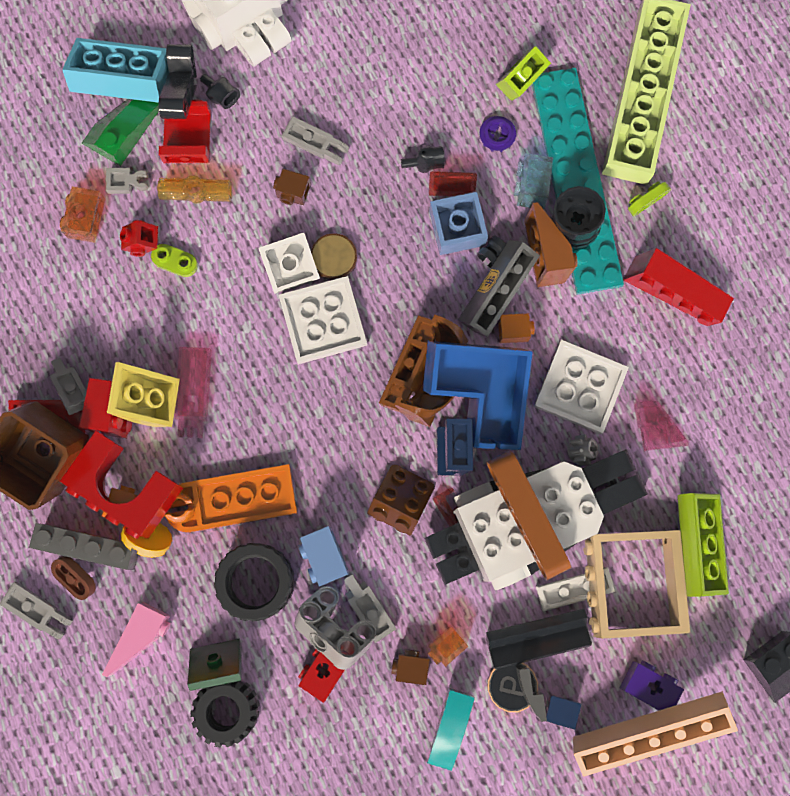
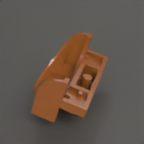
(409, 371)

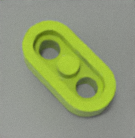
(655, 193)
(173, 260)

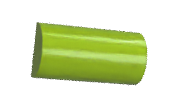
(703, 544)

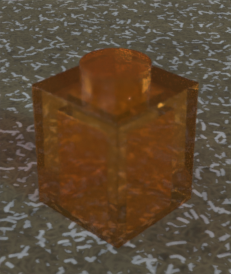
(446, 646)

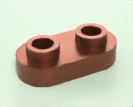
(73, 577)

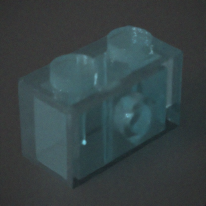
(534, 180)

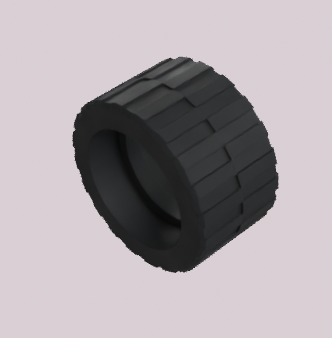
(224, 588)

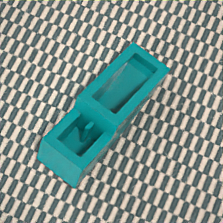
(451, 729)

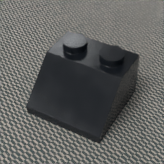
(772, 665)

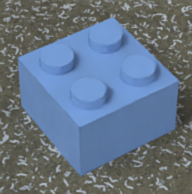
(458, 223)
(324, 556)

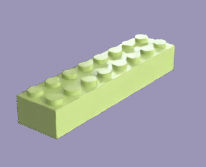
(646, 90)

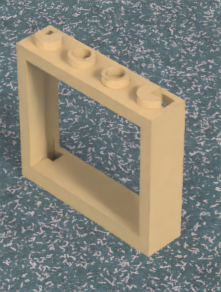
(674, 580)

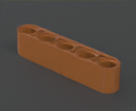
(528, 515)

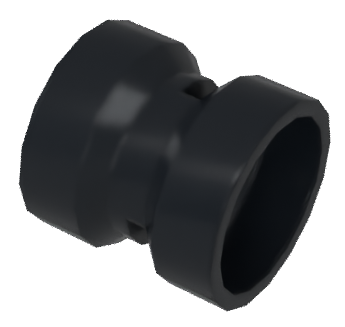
(492, 250)

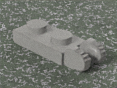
(313, 140)
(34, 609)

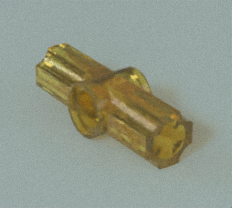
(180, 189)

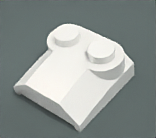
(289, 263)

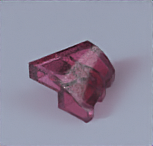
(657, 427)

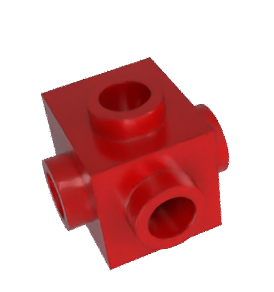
(139, 238)

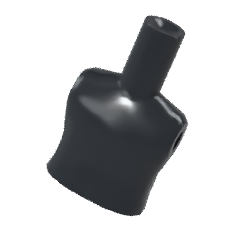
(220, 91)
(426, 159)

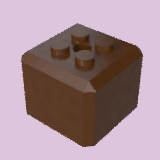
(25, 470)

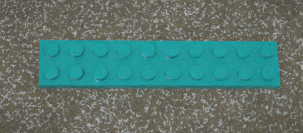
(573, 165)

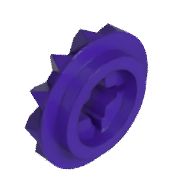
(492, 125)

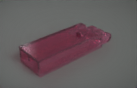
(194, 377)

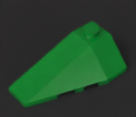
(121, 129)

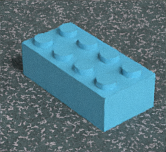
(116, 69)

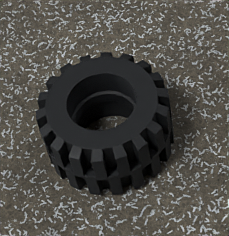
(213, 730)

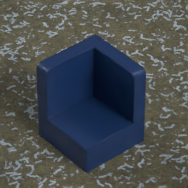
(563, 712)

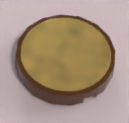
(334, 256)

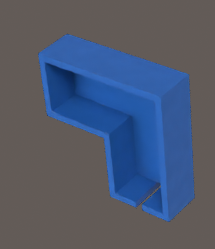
(494, 381)

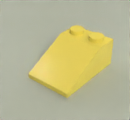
(143, 396)

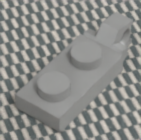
(68, 386)
(368, 607)

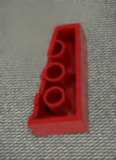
(678, 286)

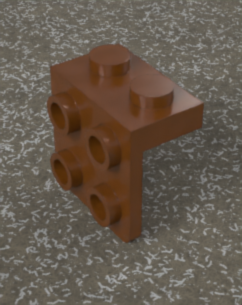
(401, 499)

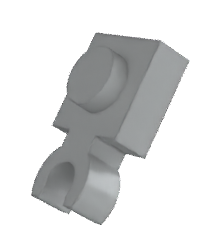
(122, 180)

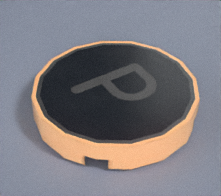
(505, 688)

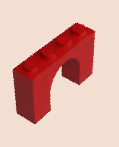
(87, 479)

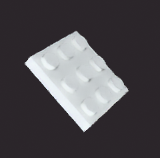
(322, 320)
(581, 387)

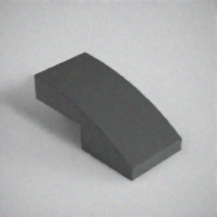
(534, 699)

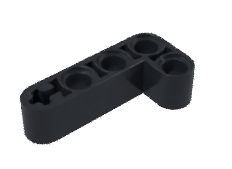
(179, 84)

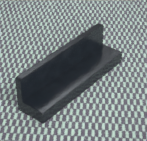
(538, 639)

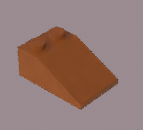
(555, 251)

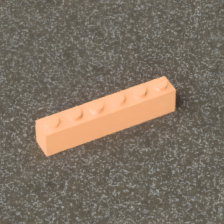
(653, 734)

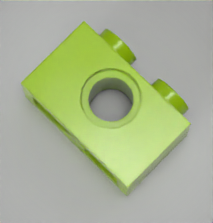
(523, 73)

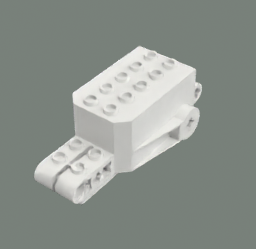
(240, 23)

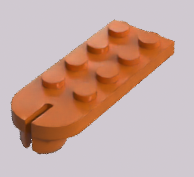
(234, 499)

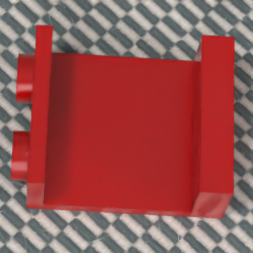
(188, 138)

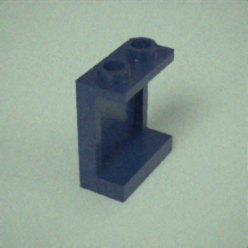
(454, 447)

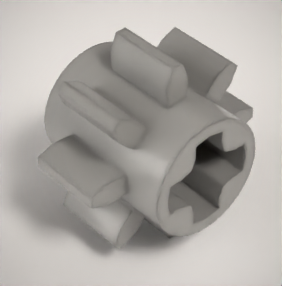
(583, 450)

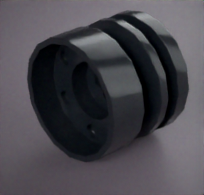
(582, 206)

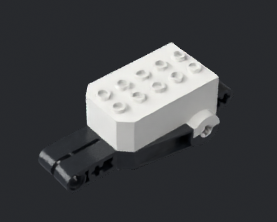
(491, 539)

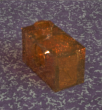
(87, 226)

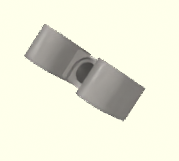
(327, 635)

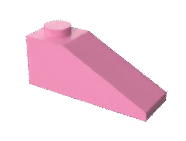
(141, 631)

